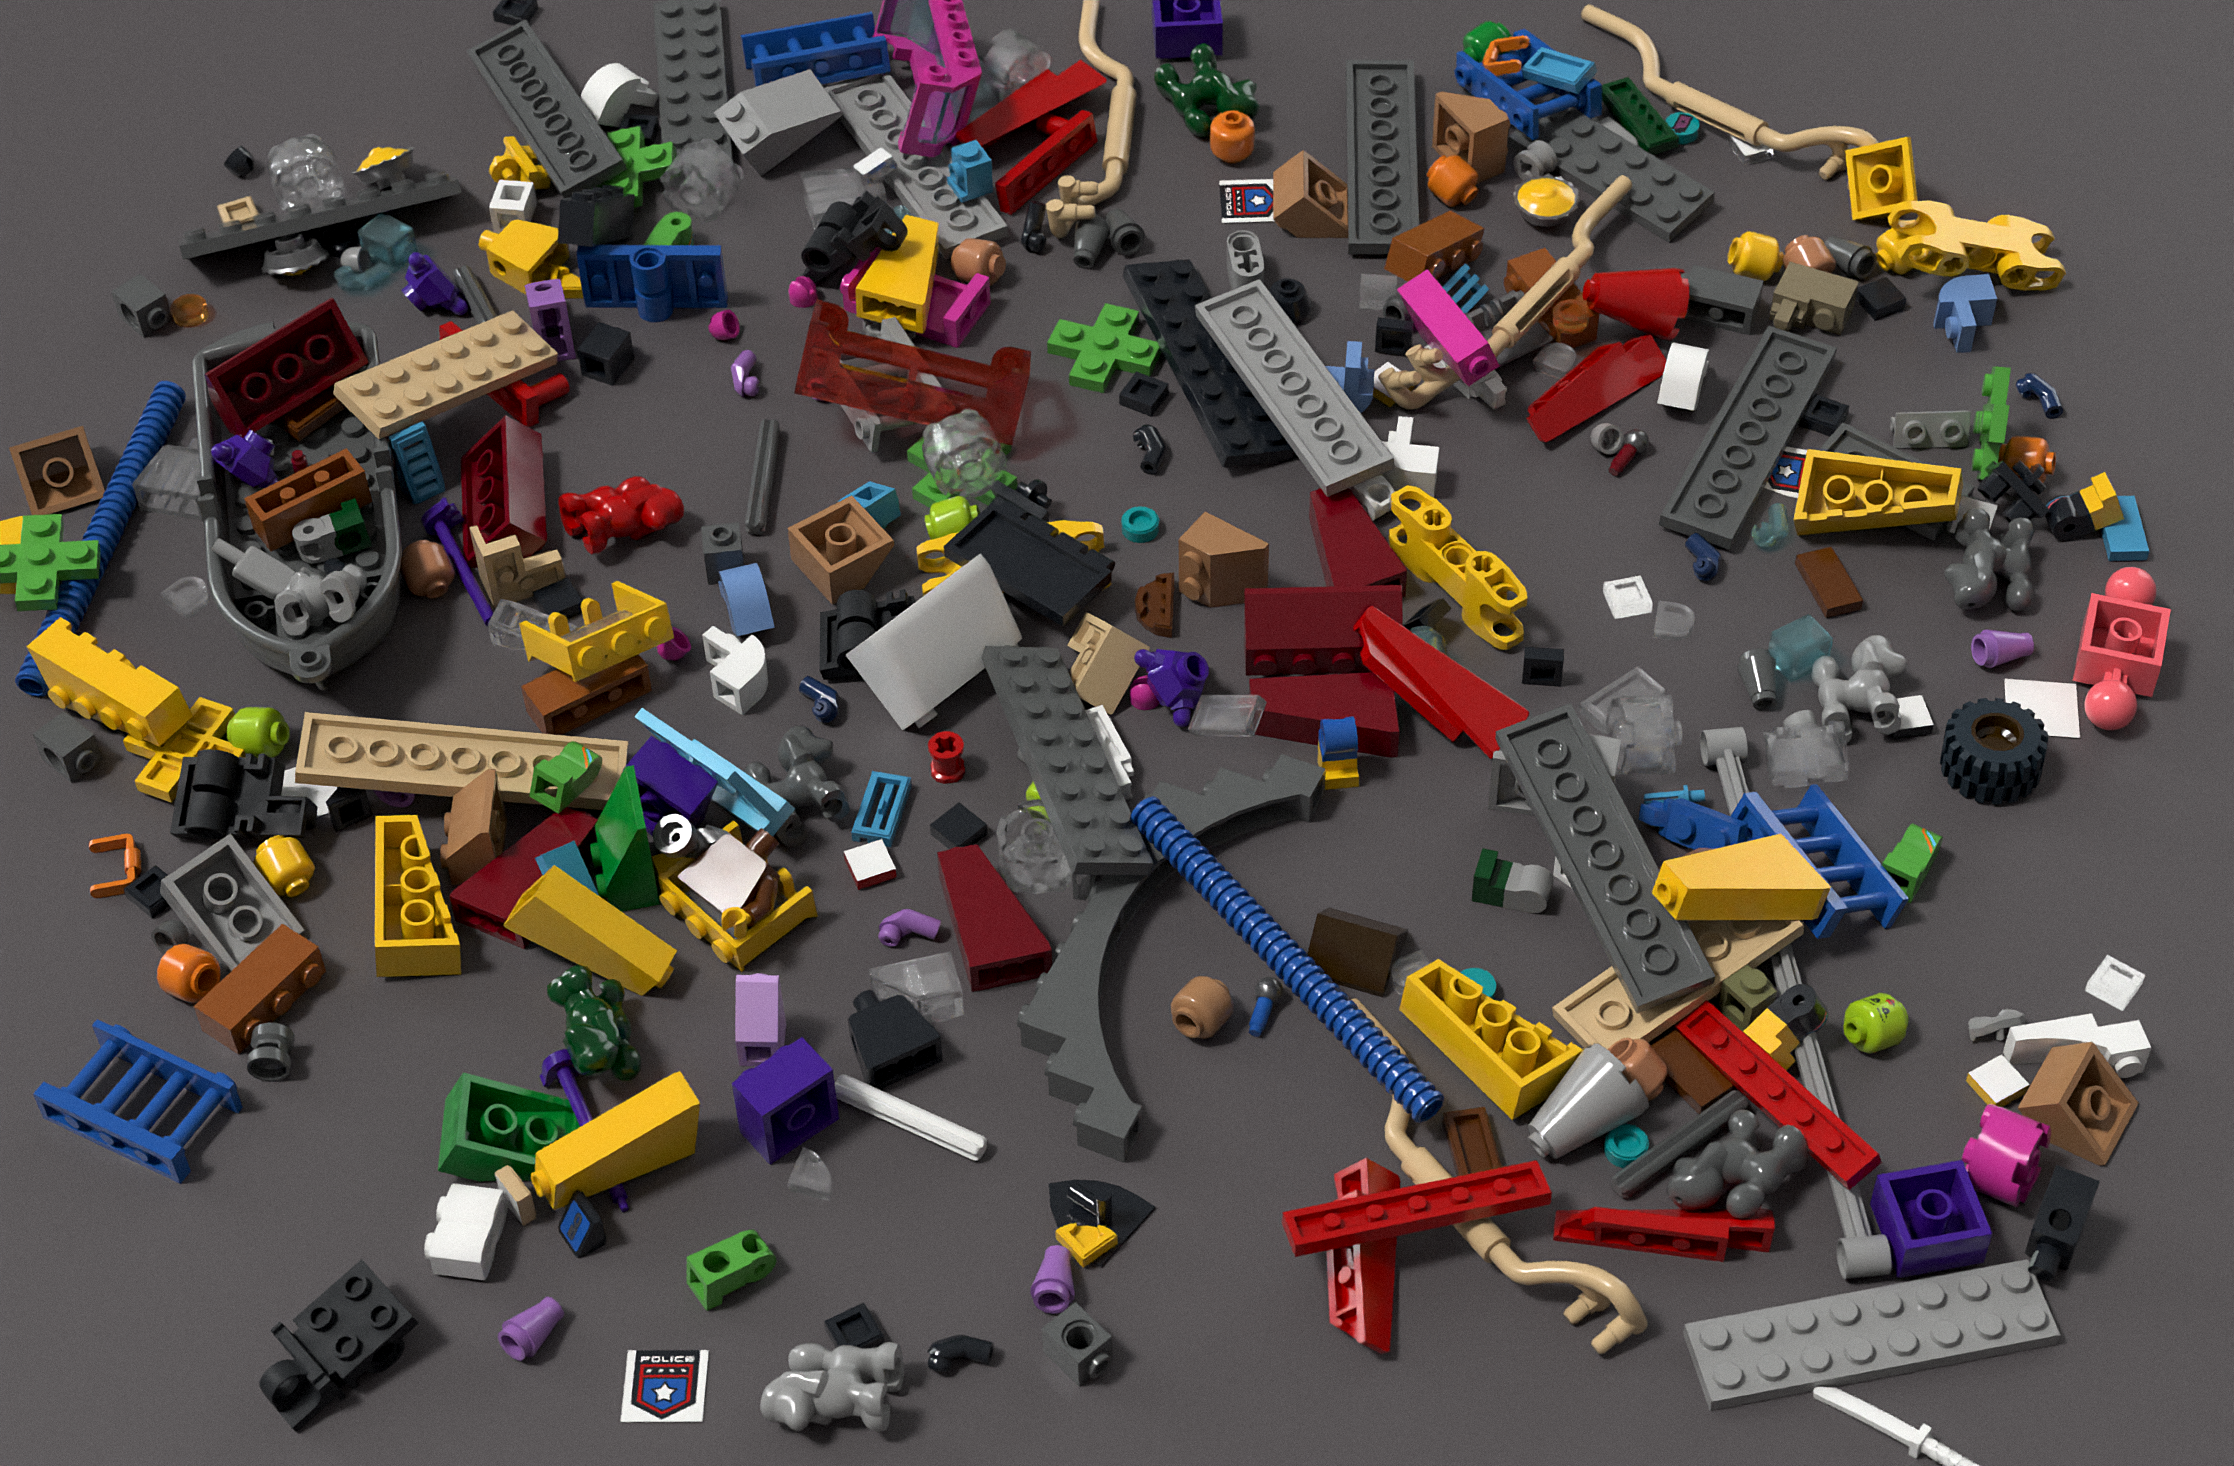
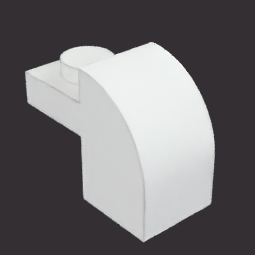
(612, 92)
(1683, 376)
(1413, 463)
(740, 669)

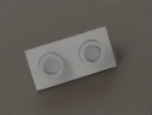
(1930, 429)

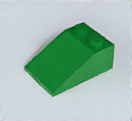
(624, 849)
(498, 1126)

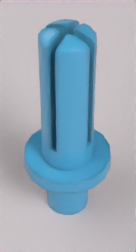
(1693, 795)

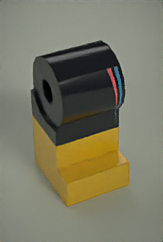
(2084, 510)
(1788, 1023)

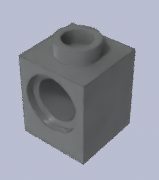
(142, 305)
(721, 549)
(67, 746)
(1077, 1328)

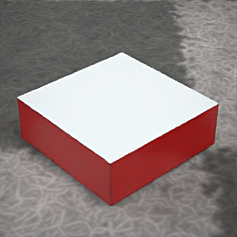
(870, 864)

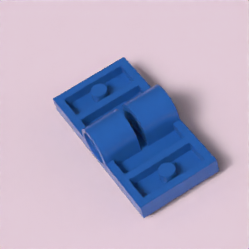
(652, 278)

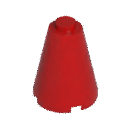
(1641, 299)

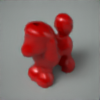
(628, 510)

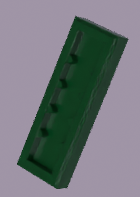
(1638, 116)

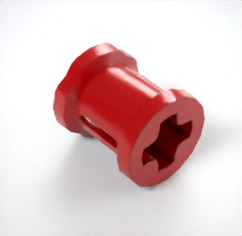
(946, 752)

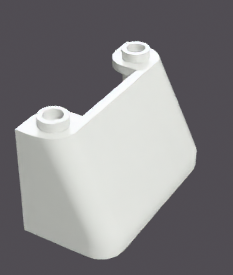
(936, 643)

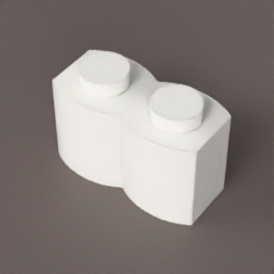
(466, 1231)

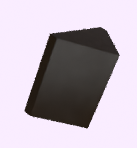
(1356, 950)

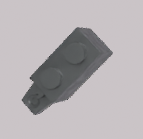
(1722, 299)

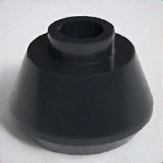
(1292, 298)

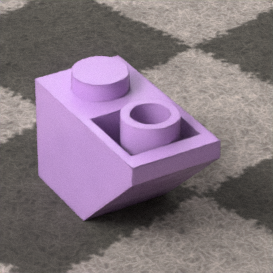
(758, 1018)

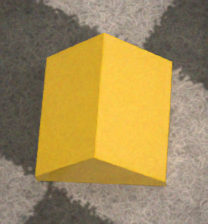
(1880, 178)

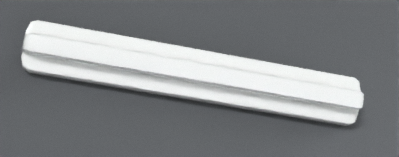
(910, 1117)

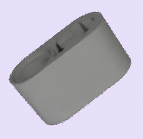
(1244, 259)

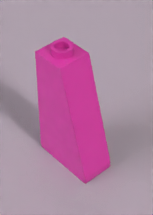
(1447, 328)

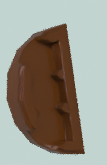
(1155, 605)

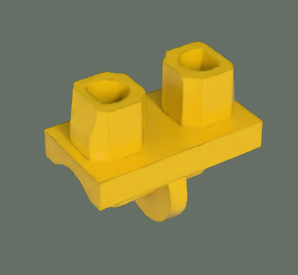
(518, 165)

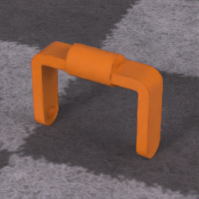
(1502, 45)
(132, 863)

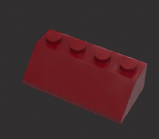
(284, 369)
(504, 488)
(1311, 627)

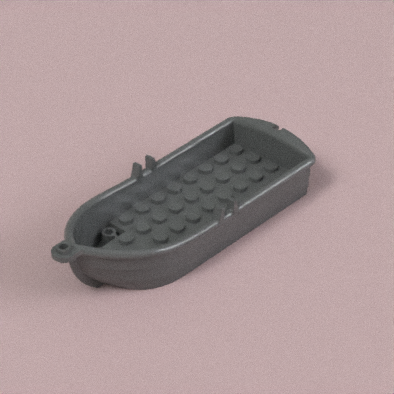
(225, 516)

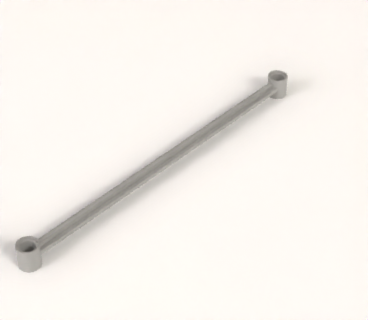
(1860, 1251)

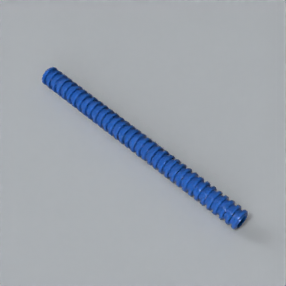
(110, 517)
(1288, 960)

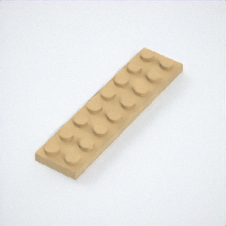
(440, 757)

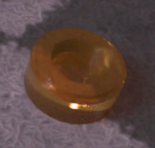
(189, 310)
(1570, 316)

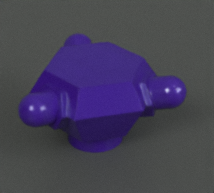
(431, 286)
(247, 459)
(1175, 679)

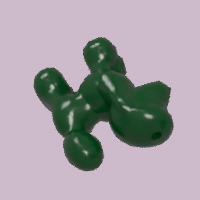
(1206, 87)
(595, 1025)

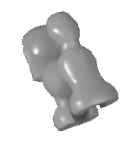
(313, 598)
(1866, 690)
(832, 1386)

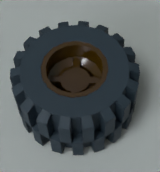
(1993, 750)

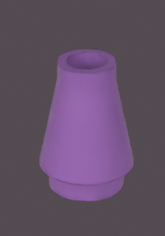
(1998, 647)
(1053, 1284)
(528, 1330)

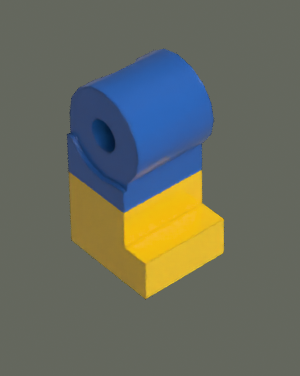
(1338, 752)

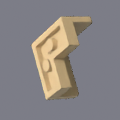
(508, 574)
(1104, 662)

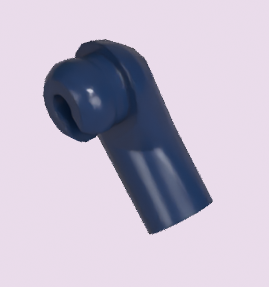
(2044, 391)
(1707, 557)
(825, 699)

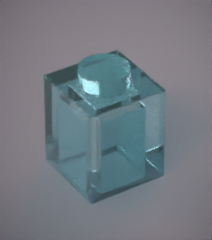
(388, 241)
(1798, 646)

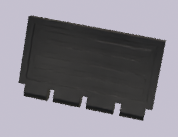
(1033, 560)

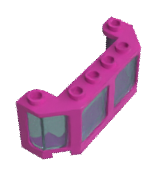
(943, 65)

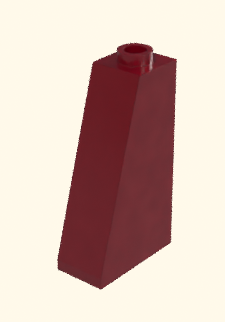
(1351, 544)
(1300, 703)
(494, 890)
(990, 924)

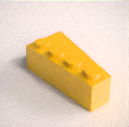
(1873, 492)
(107, 685)
(410, 913)
(1485, 1038)

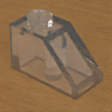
(925, 982)

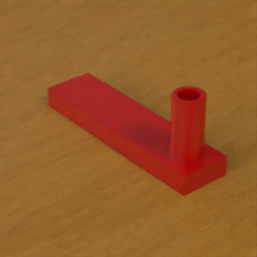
(1066, 144)
(519, 398)

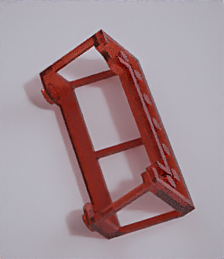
(829, 380)

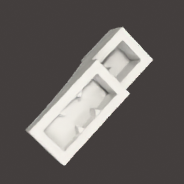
(2121, 1044)

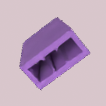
(549, 310)

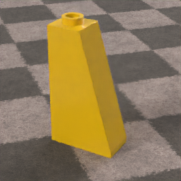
(903, 279)
(1742, 882)
(590, 932)
(621, 1143)

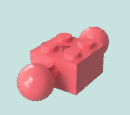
(2121, 647)

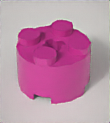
(2006, 1154)

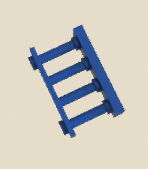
(829, 48)
(1517, 104)
(1844, 848)
(133, 1137)

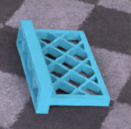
(735, 789)

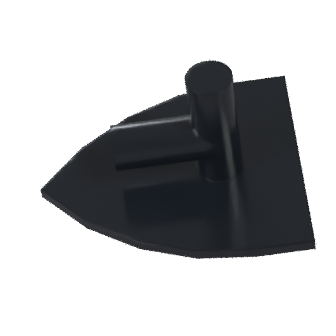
(1098, 1204)

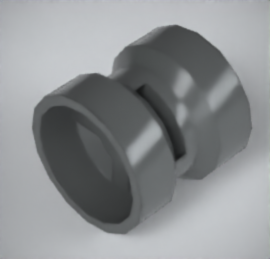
(270, 1055)

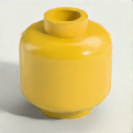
(1888, 246)
(1755, 256)
(284, 865)

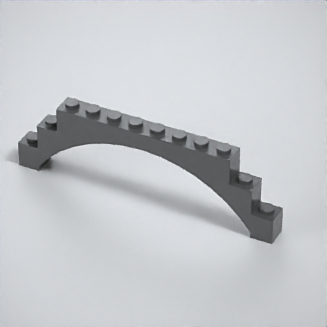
(1067, 999)

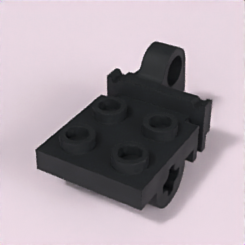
(851, 233)
(851, 624)
(238, 798)
(338, 1338)

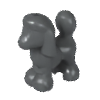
(1985, 557)
(805, 781)
(1738, 1165)

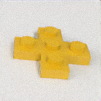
(199, 733)

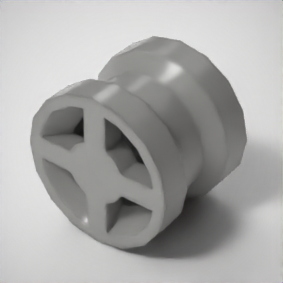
(1537, 160)

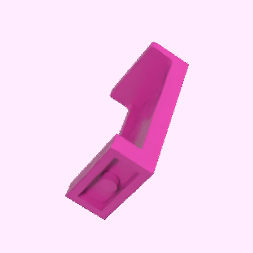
(952, 307)

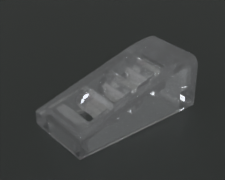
(505, 621)

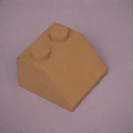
(1471, 130)
(1310, 199)
(57, 471)
(839, 548)
(1220, 562)
(474, 828)
(2080, 1101)

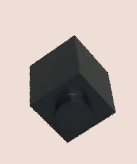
(605, 353)

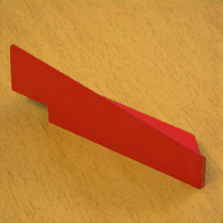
(1030, 102)
(1596, 384)
(1435, 683)
(1667, 1231)
(1363, 1273)

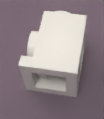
(511, 202)

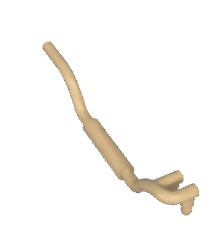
(1723, 115)
(1080, 197)
(1516, 321)
(1597, 1285)

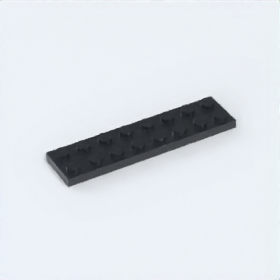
(1219, 397)

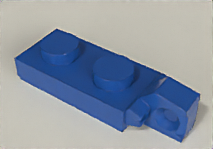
(1693, 824)

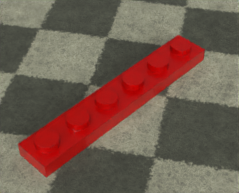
(1779, 1094)
(1416, 1208)

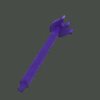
(439, 521)
(560, 1067)

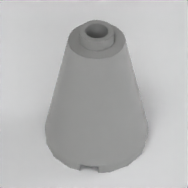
(1586, 1104)

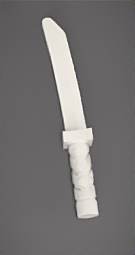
(1917, 1440)

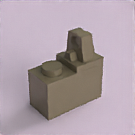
(1812, 299)

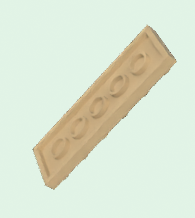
(445, 374)
(1604, 1013)

